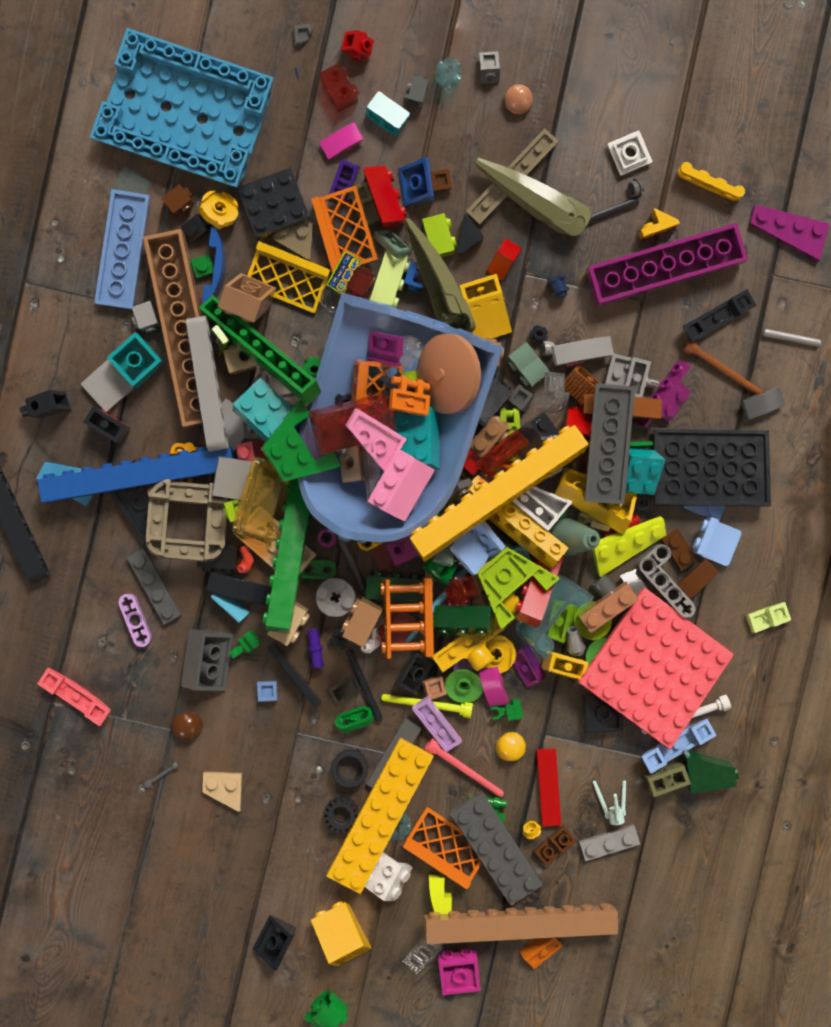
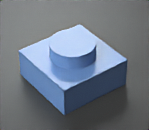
(267, 691)

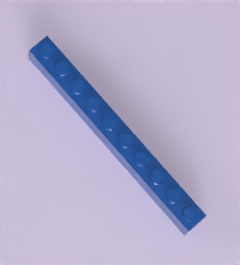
(130, 474)

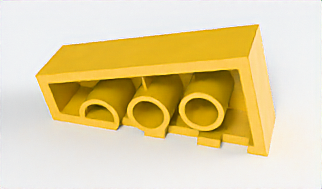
(616, 516)

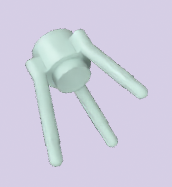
(616, 813)

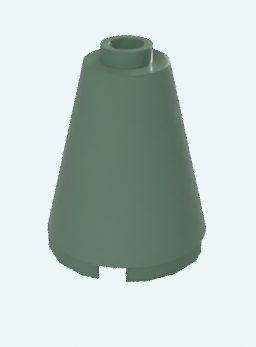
(575, 536)

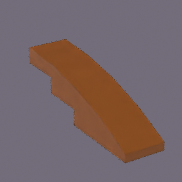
(643, 407)

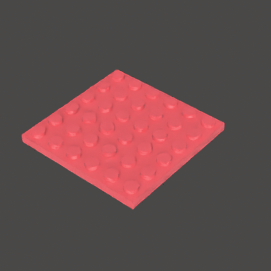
(656, 668)

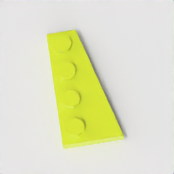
(619, 548)

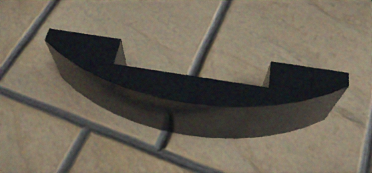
(719, 315)

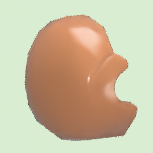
(518, 99)

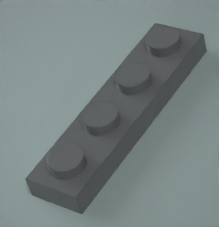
(154, 586)

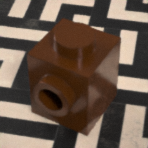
(179, 200)

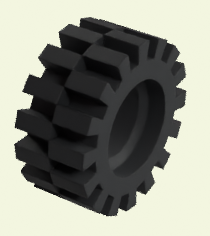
(336, 803)

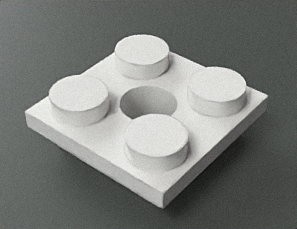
(625, 163)

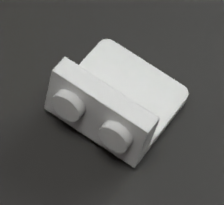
(388, 878)

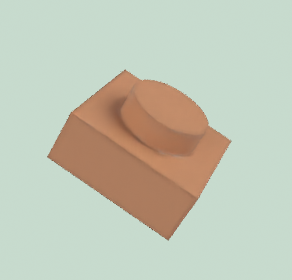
(434, 687)

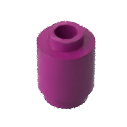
(320, 537)

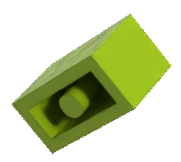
(437, 232)

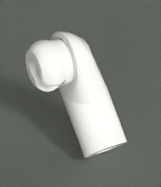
(371, 643)

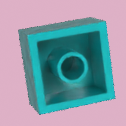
(136, 360)
(643, 471)

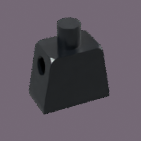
(45, 404)

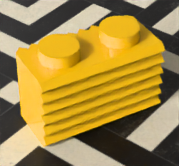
(564, 665)

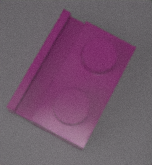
(385, 348)

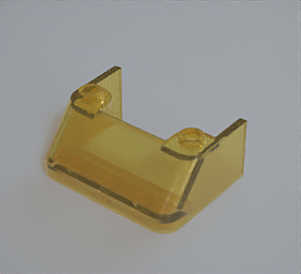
(258, 504)

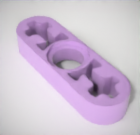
(145, 631)

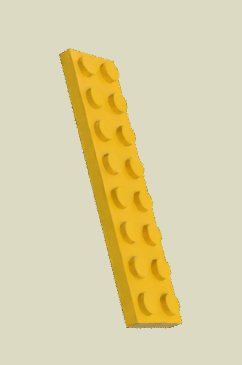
(379, 815)

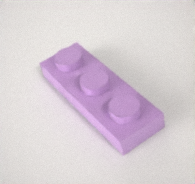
(436, 724)

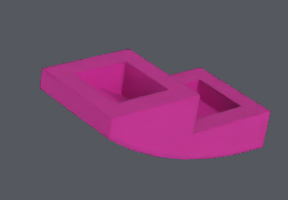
(341, 140)
(493, 686)

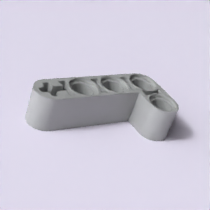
(668, 583)

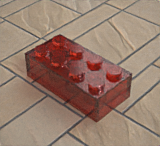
(329, 422)

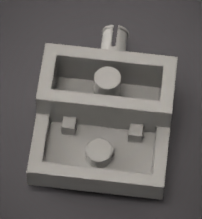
(630, 372)

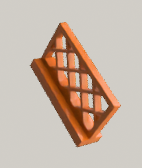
(327, 230)
(361, 377)
(432, 858)

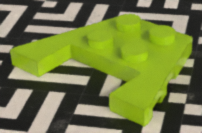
(505, 575)

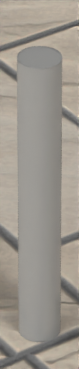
(791, 337)

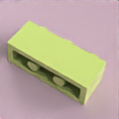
(390, 279)

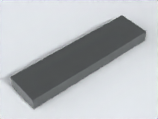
(407, 731)

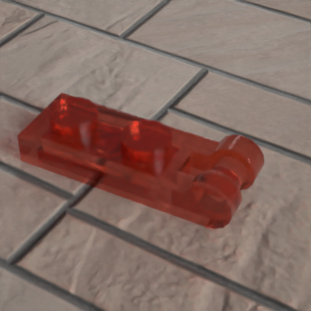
(502, 453)

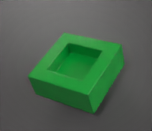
(203, 266)

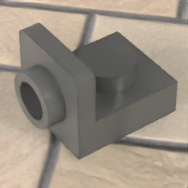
(489, 67)

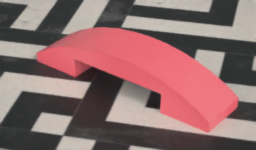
(75, 695)

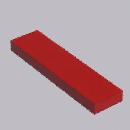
(548, 787)

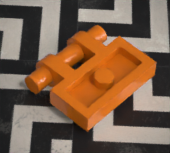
(408, 401)

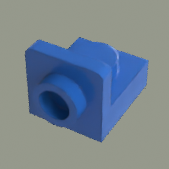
(413, 274)

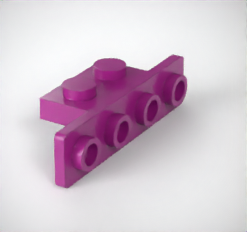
(671, 392)

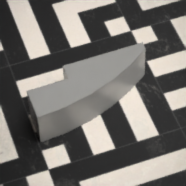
(582, 351)

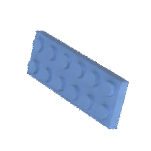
(122, 249)

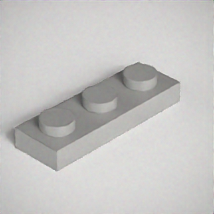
(609, 842)

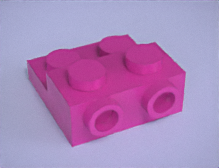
(459, 971)

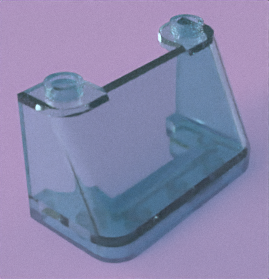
(563, 594)

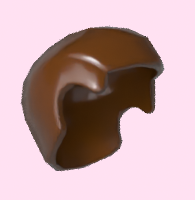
(187, 725)

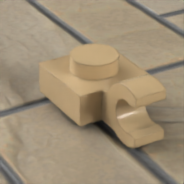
(585, 518)

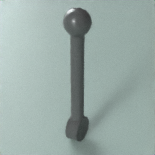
(148, 783)

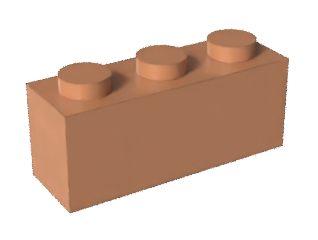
(608, 607)

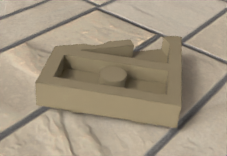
(297, 239)

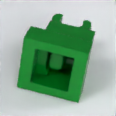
(247, 642)
(513, 710)

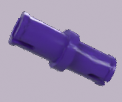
(315, 648)

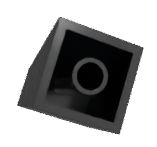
(495, 399)

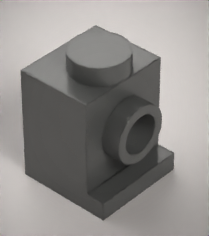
(416, 91)

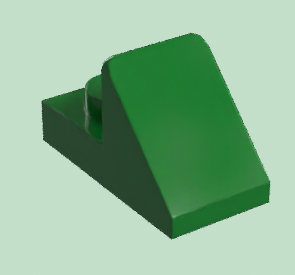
(440, 573)

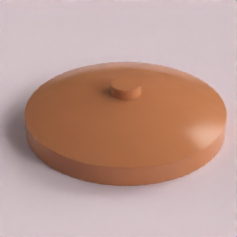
(452, 371)

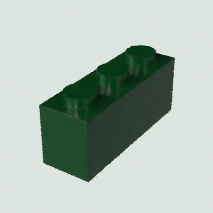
(376, 578)
(463, 620)

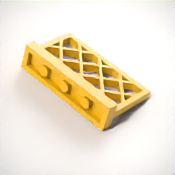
(295, 262)

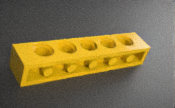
(526, 531)

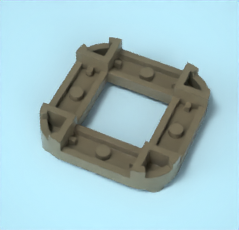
(179, 549)

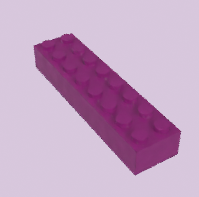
(666, 264)

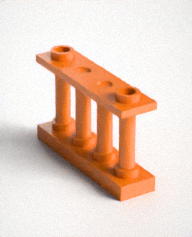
(425, 626)

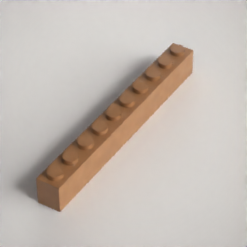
(520, 924)

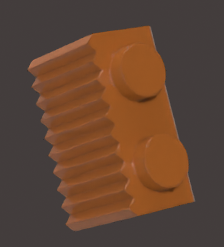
(580, 383)

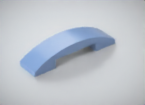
(691, 736)

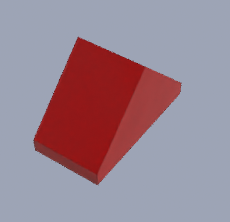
(503, 259)

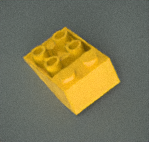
(487, 307)

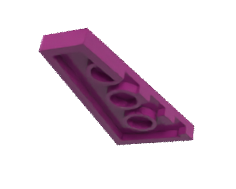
(798, 231)

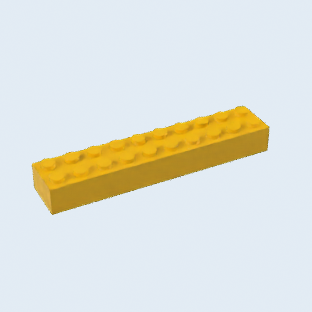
(499, 493)

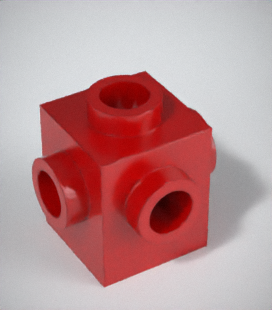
(357, 45)

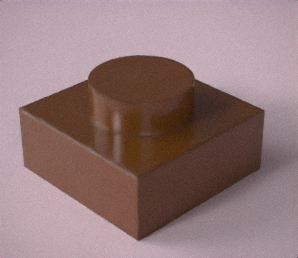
(441, 180)

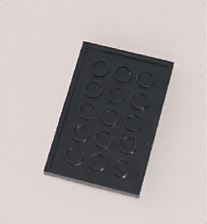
(713, 467)

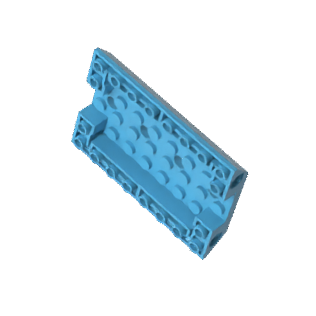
(194, 87)

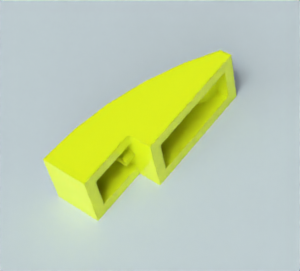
(440, 901)

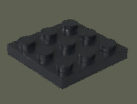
(273, 203)

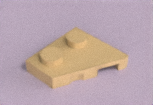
(224, 787)

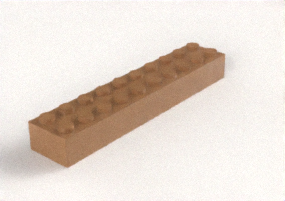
(176, 302)

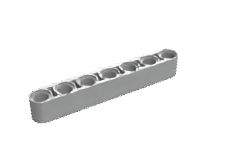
(207, 383)

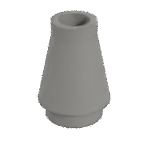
(575, 643)

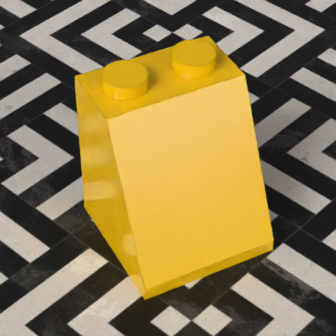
(340, 934)

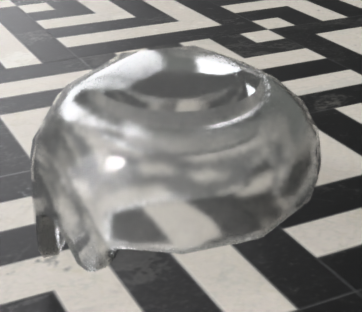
(330, 299)

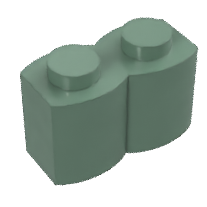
(528, 365)

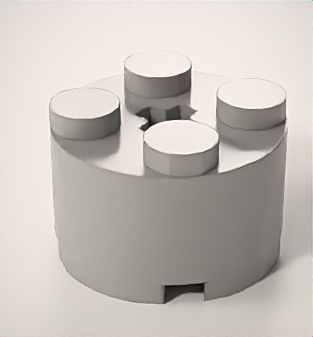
(332, 607)

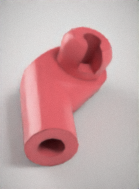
(247, 560)

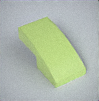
(768, 617)

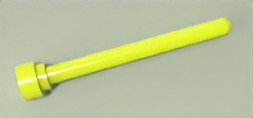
(463, 709)

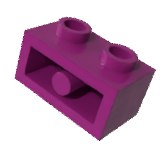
(401, 550)

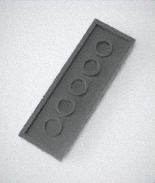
(609, 443)
(496, 848)

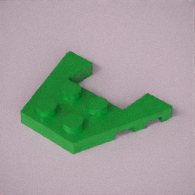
(289, 453)

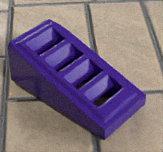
(355, 167)

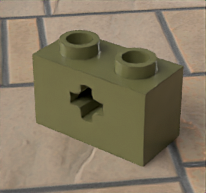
(667, 779)

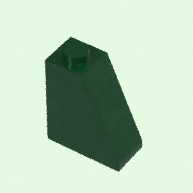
(708, 772)

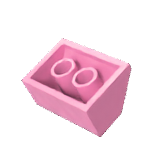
(401, 485)

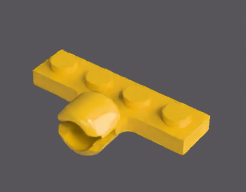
(470, 647)

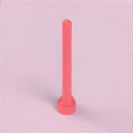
(434, 748)

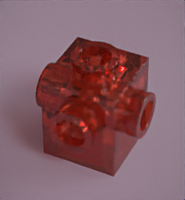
(461, 591)

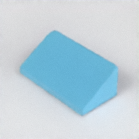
(232, 606)

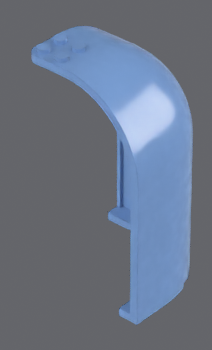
(344, 505)

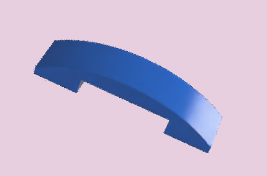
(216, 243)

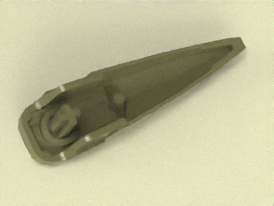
(541, 201)
(440, 284)

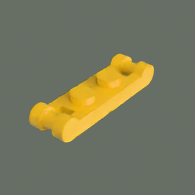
(712, 184)

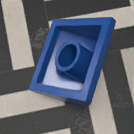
(416, 183)

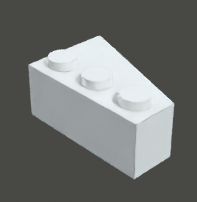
(542, 506)

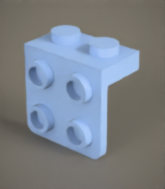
(716, 541)
(476, 547)

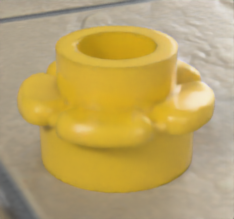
(531, 830)

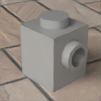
(146, 317)

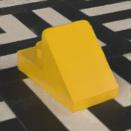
(662, 221)

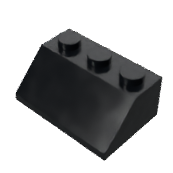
(536, 432)

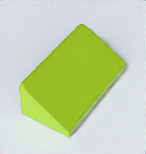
(559, 629)

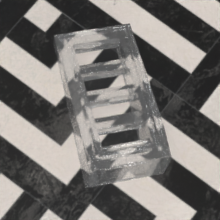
(427, 958)

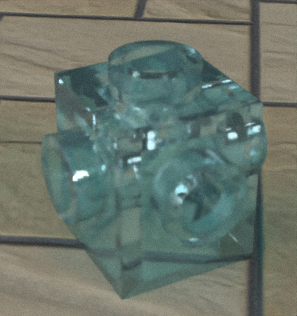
(446, 79)

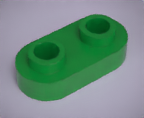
(318, 570)
(354, 719)

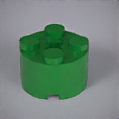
(327, 1011)

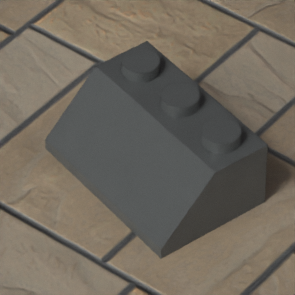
(206, 660)

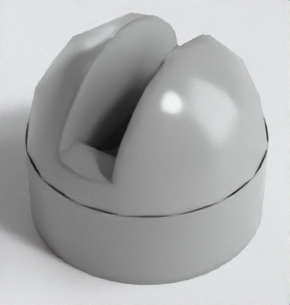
(546, 348)

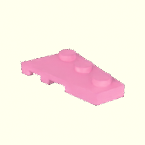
(375, 437)

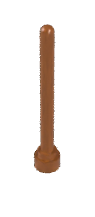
(693, 348)

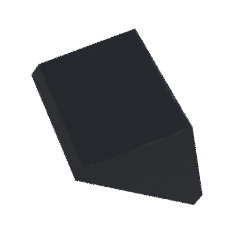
(415, 671)
(274, 941)

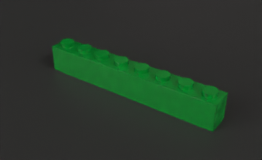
(262, 352)
(288, 562)

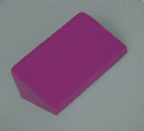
(528, 666)

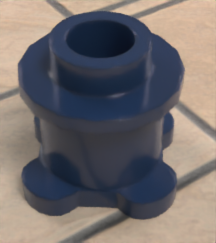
(558, 286)

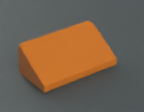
(539, 950)

